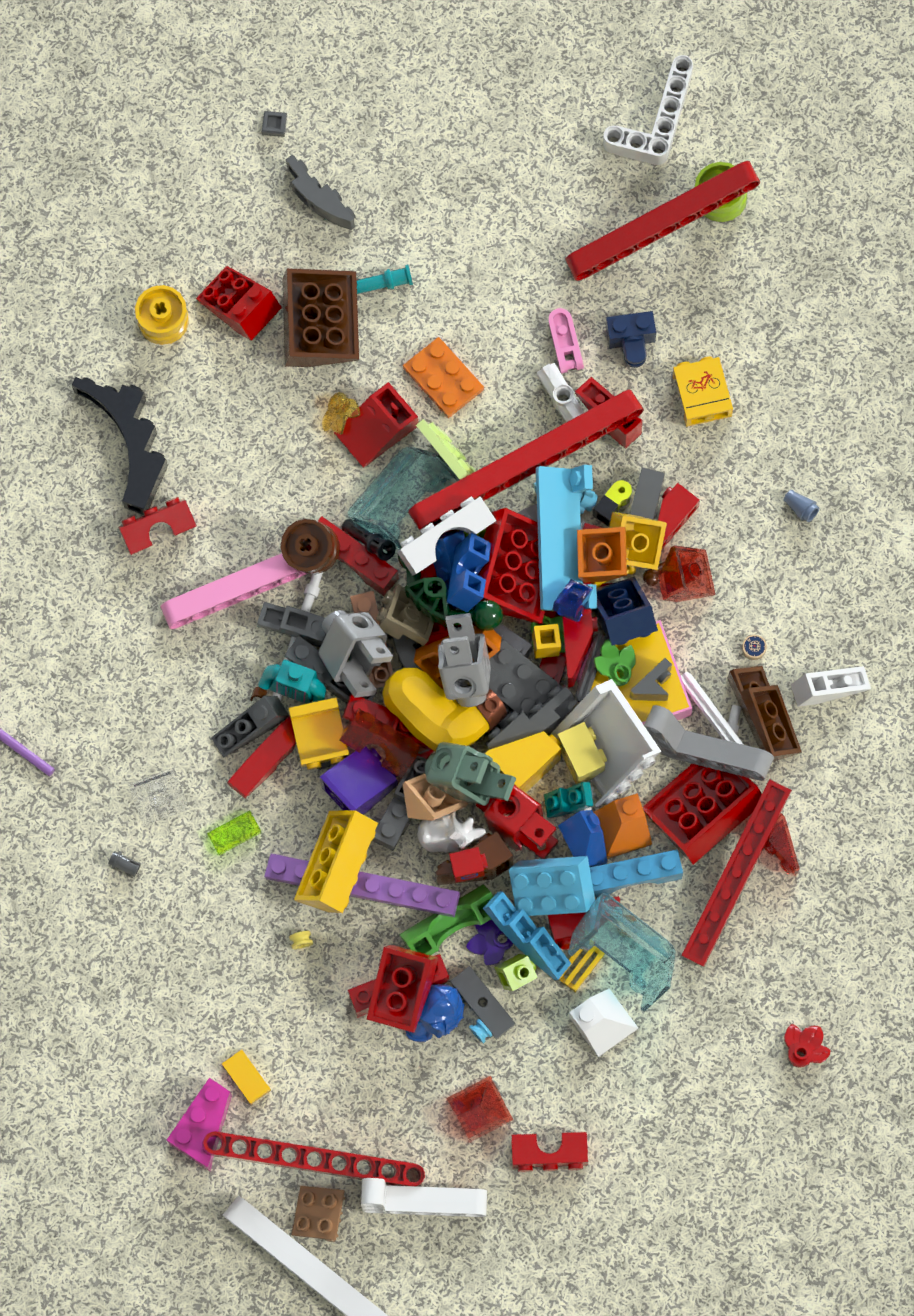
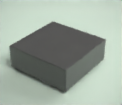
(274, 123)

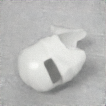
(447, 833)

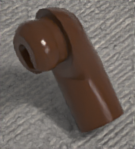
(651, 575)

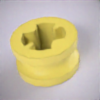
(301, 940)

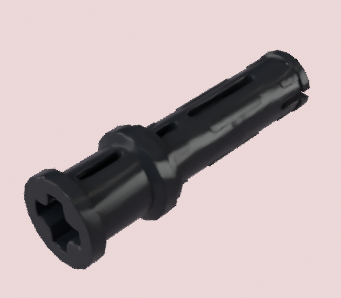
(373, 542)

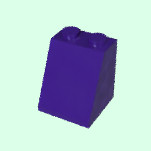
(358, 781)

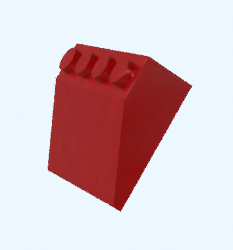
(513, 566)
(702, 808)

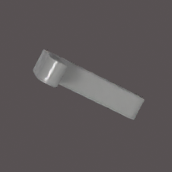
(705, 750)

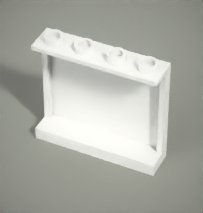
(618, 734)

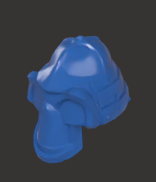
(439, 1015)

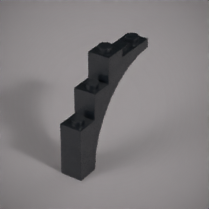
(124, 408)

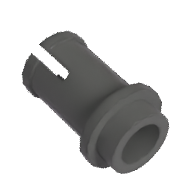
(124, 863)

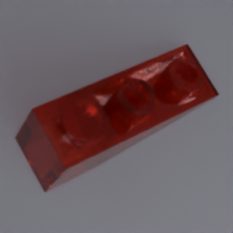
(782, 846)

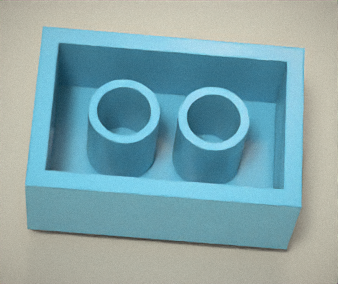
(552, 885)

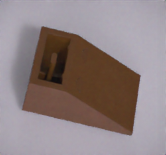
(497, 855)

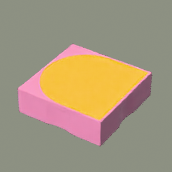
(648, 654)

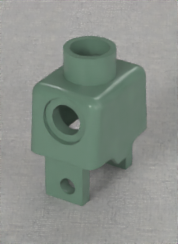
(457, 764)

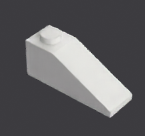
(829, 685)

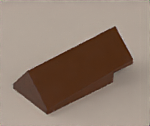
(764, 712)

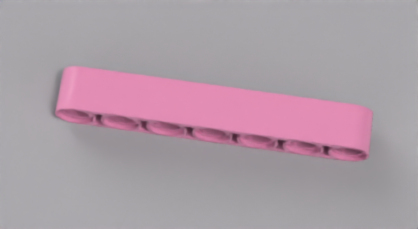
(228, 591)

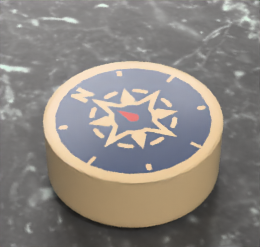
(754, 647)

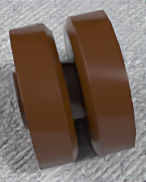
(319, 536)

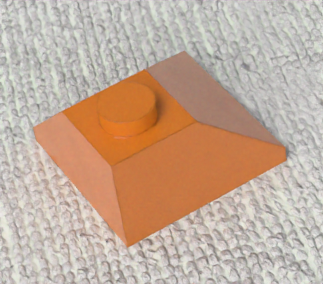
(624, 826)

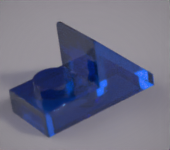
(572, 600)

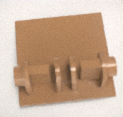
(318, 1213)

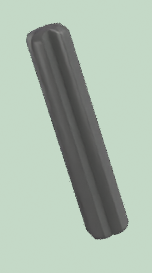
(589, 670)

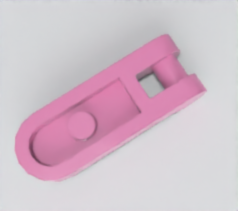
(565, 340)

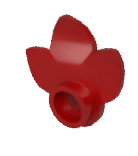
(808, 1043)

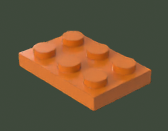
(443, 377)

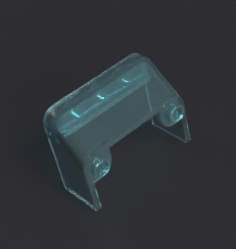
(398, 489)
(630, 944)

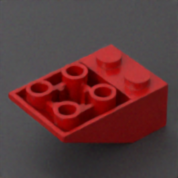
(240, 302)
(381, 424)

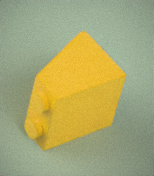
(527, 758)

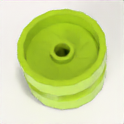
(733, 208)

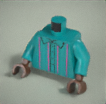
(291, 681)

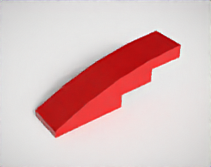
(264, 759)

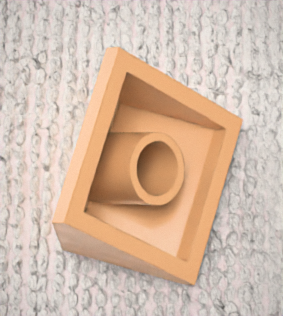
(427, 801)

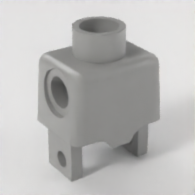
(358, 640)
(459, 675)

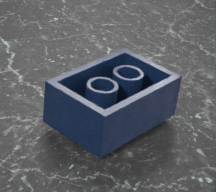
(624, 611)

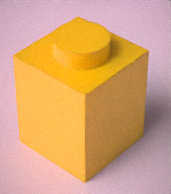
(546, 641)

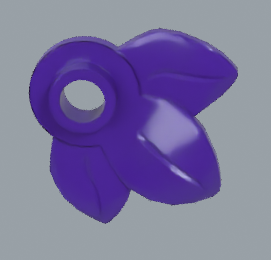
(487, 943)

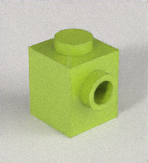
(516, 972)

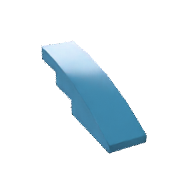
(528, 938)

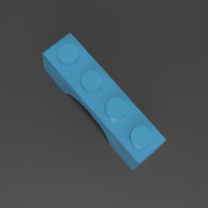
(647, 869)

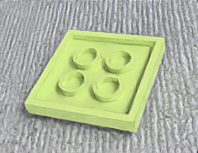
(442, 444)

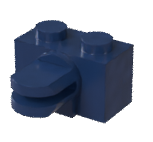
(631, 334)

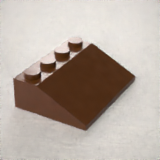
(320, 317)

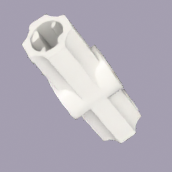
(556, 386)

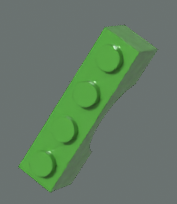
(432, 931)

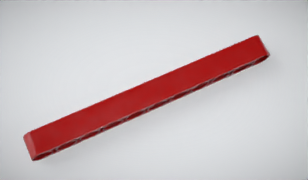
(524, 460)

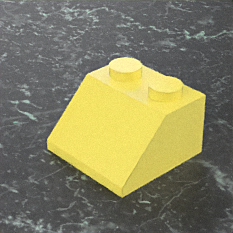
(581, 753)

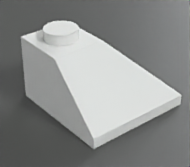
(602, 1021)

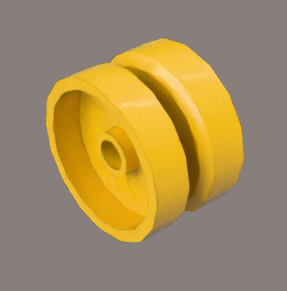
(162, 315)

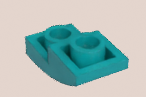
(568, 800)

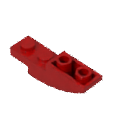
(381, 713)

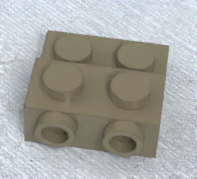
(403, 618)

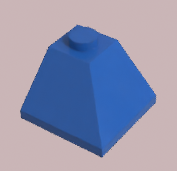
(585, 837)

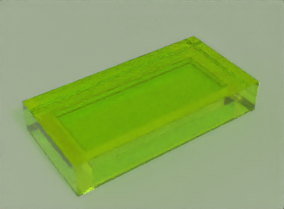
(234, 832)

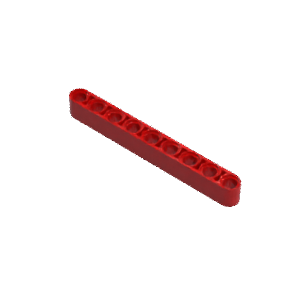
(662, 220)
(301, 1153)

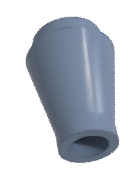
(802, 506)

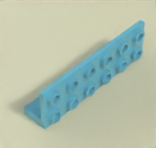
(557, 529)

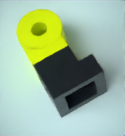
(612, 501)

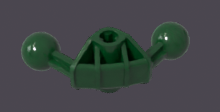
(431, 598)

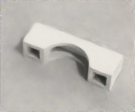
(421, 552)

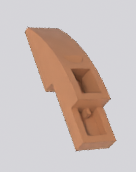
(367, 603)

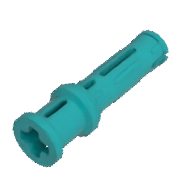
(388, 279)

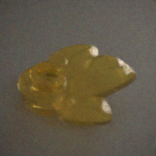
(338, 410)

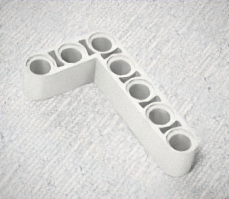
(664, 119)
(413, 1200)

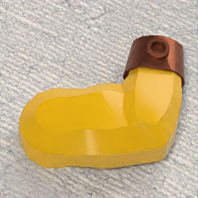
(433, 717)

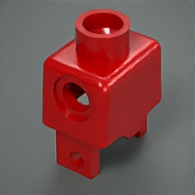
(524, 826)

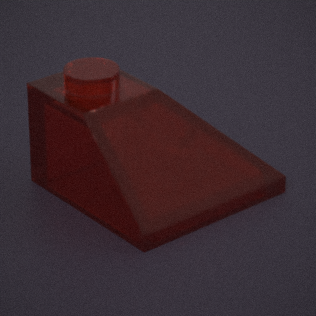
(686, 575)
(479, 1109)

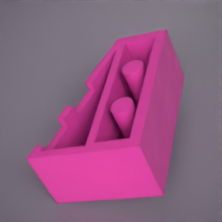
(203, 1116)

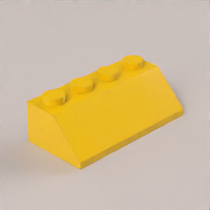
(336, 861)

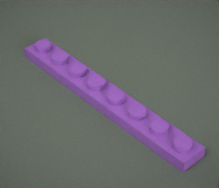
(374, 887)

